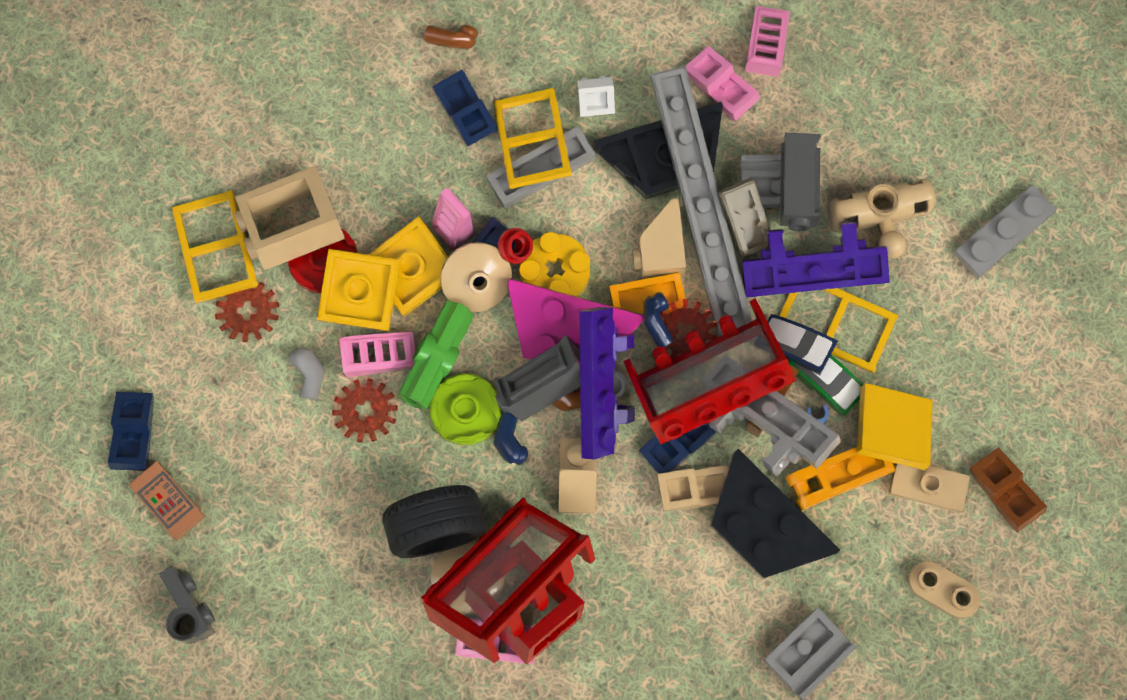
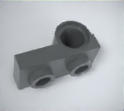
(181, 588)

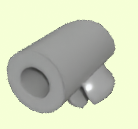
(311, 369)

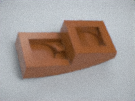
(1007, 490)

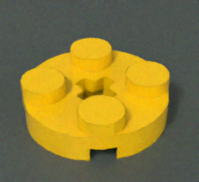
(574, 264)

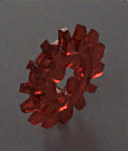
(687, 316)
(257, 321)
(360, 396)

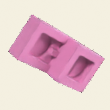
(720, 83)

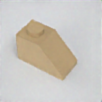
(661, 245)

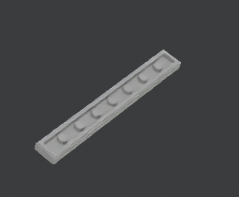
(700, 196)

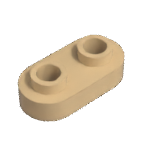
(944, 591)

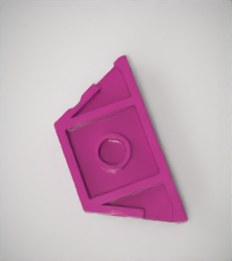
(548, 315)

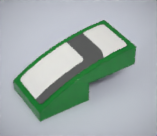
(834, 384)

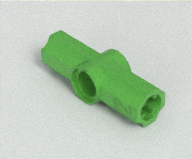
(435, 355)

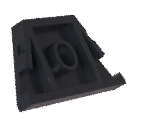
(644, 155)
(765, 523)

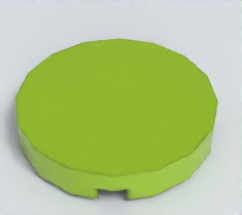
(473, 417)

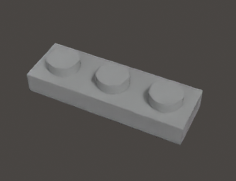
(540, 160)
(1005, 231)

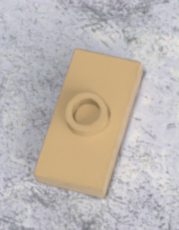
(930, 486)

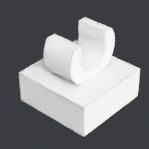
(596, 96)

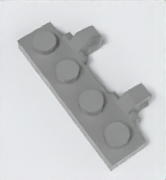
(792, 431)

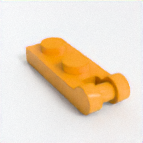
(837, 476)

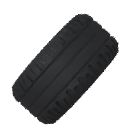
(433, 521)

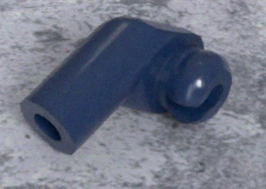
(653, 320)
(506, 442)

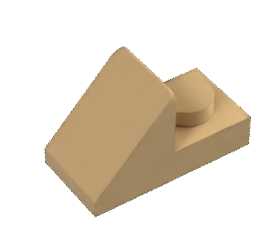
(576, 479)

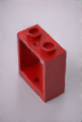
(549, 628)

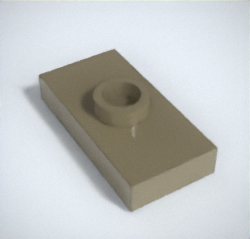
(745, 217)

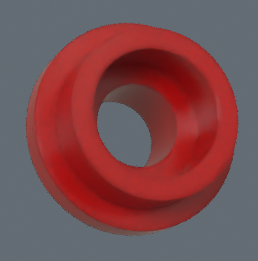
(523, 248)

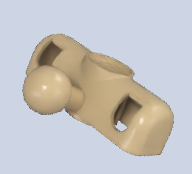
(901, 199)

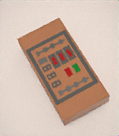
(166, 500)

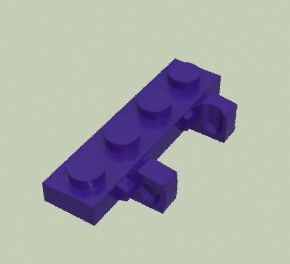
(845, 266)
(597, 364)

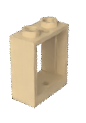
(296, 240)

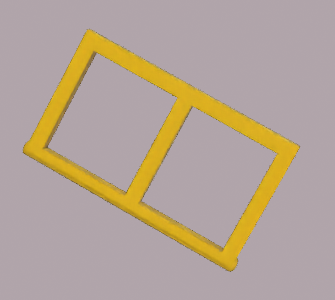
(507, 143)
(189, 253)
(846, 298)

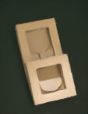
(691, 488)

